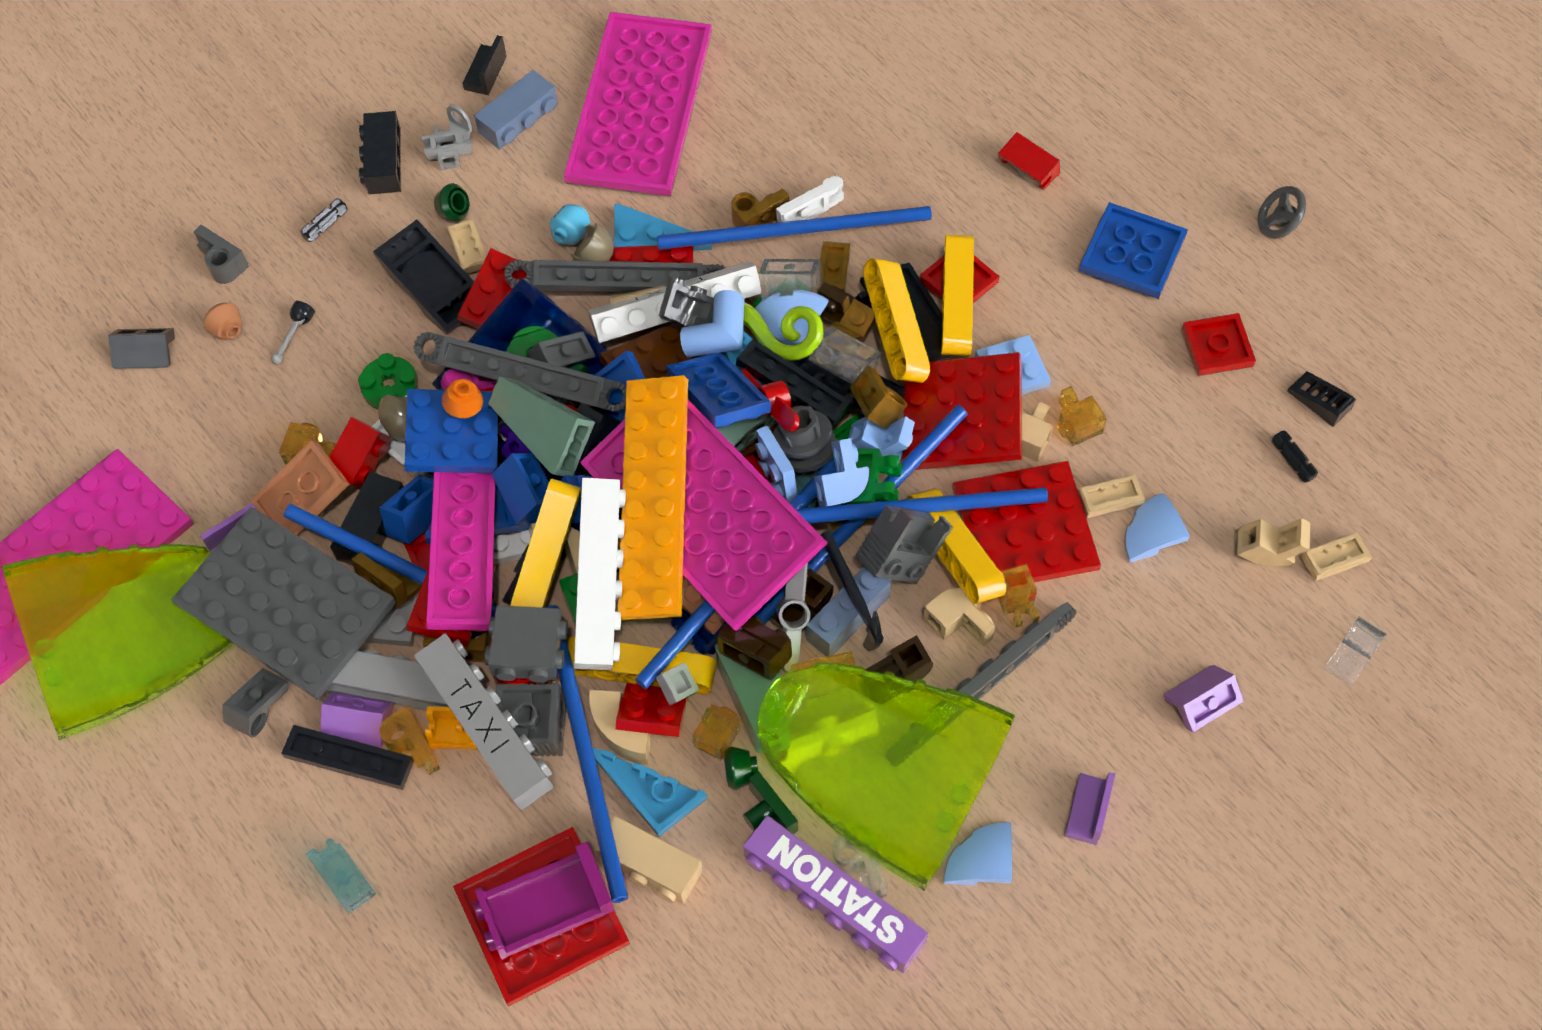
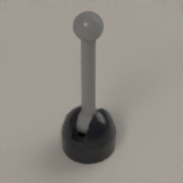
(301, 314)

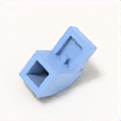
(890, 441)
(847, 481)

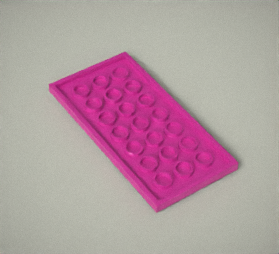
(639, 104)
(104, 508)
(737, 527)

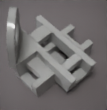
(459, 135)

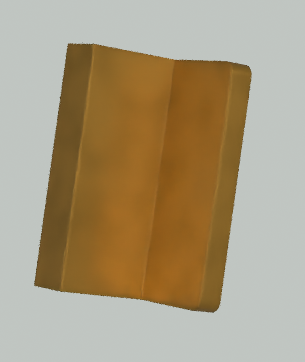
(386, 579)

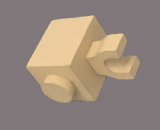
(1035, 432)

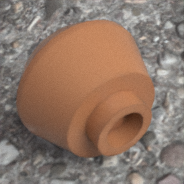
(223, 321)

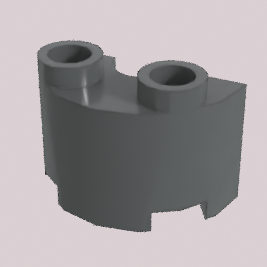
(685, 305)

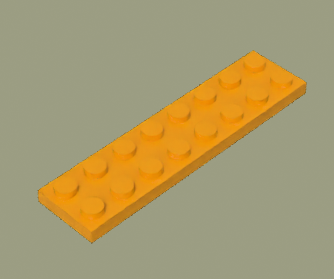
(654, 498)

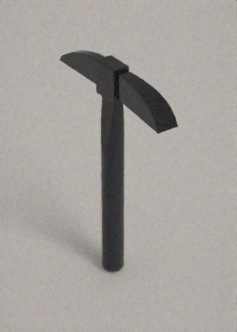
(873, 625)

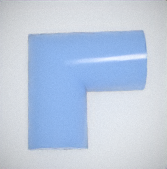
(721, 335)

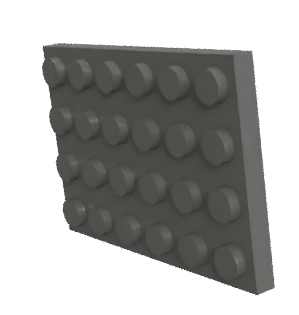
(284, 602)

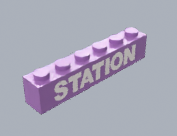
(834, 894)

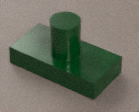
(769, 804)

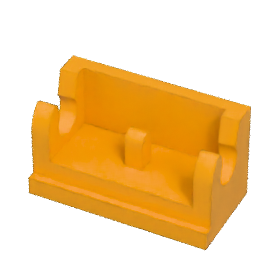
(446, 730)

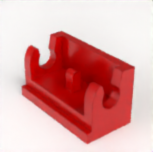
(1030, 160)

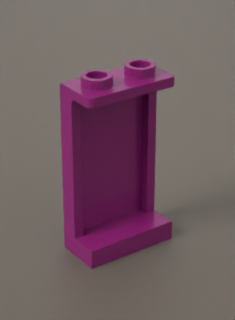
(543, 903)

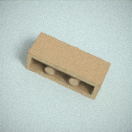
(654, 862)

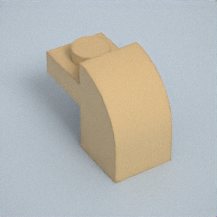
(1272, 545)
(953, 610)

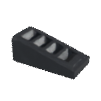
(1323, 409)

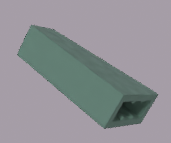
(543, 424)
(746, 691)

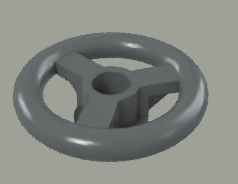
(1284, 213)

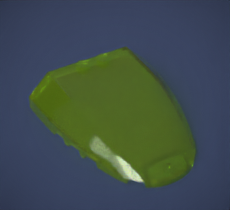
(108, 629)
(882, 758)

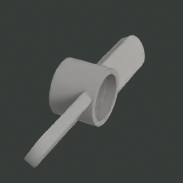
(794, 594)

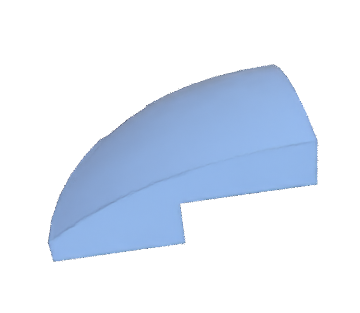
(775, 307)
(1154, 528)
(982, 857)

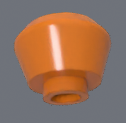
(462, 399)

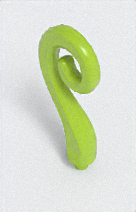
(761, 331)

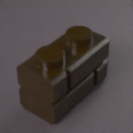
(756, 647)

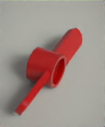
(780, 400)

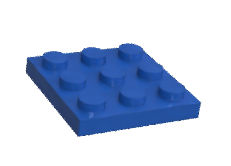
(1133, 250)
(445, 442)

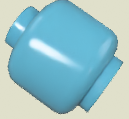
(569, 224)

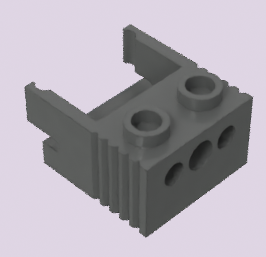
(902, 543)
(539, 714)

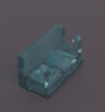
(341, 875)

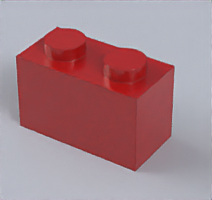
(359, 451)

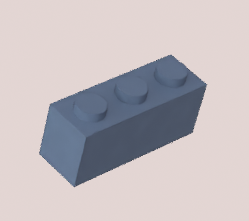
(516, 109)
(839, 617)

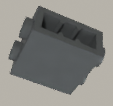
(526, 643)

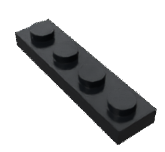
(803, 388)
(347, 757)

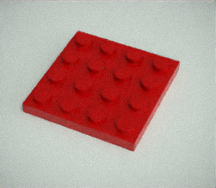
(991, 396)
(1045, 536)
(554, 958)

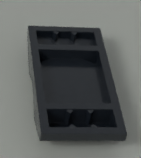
(426, 274)

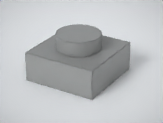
(677, 683)

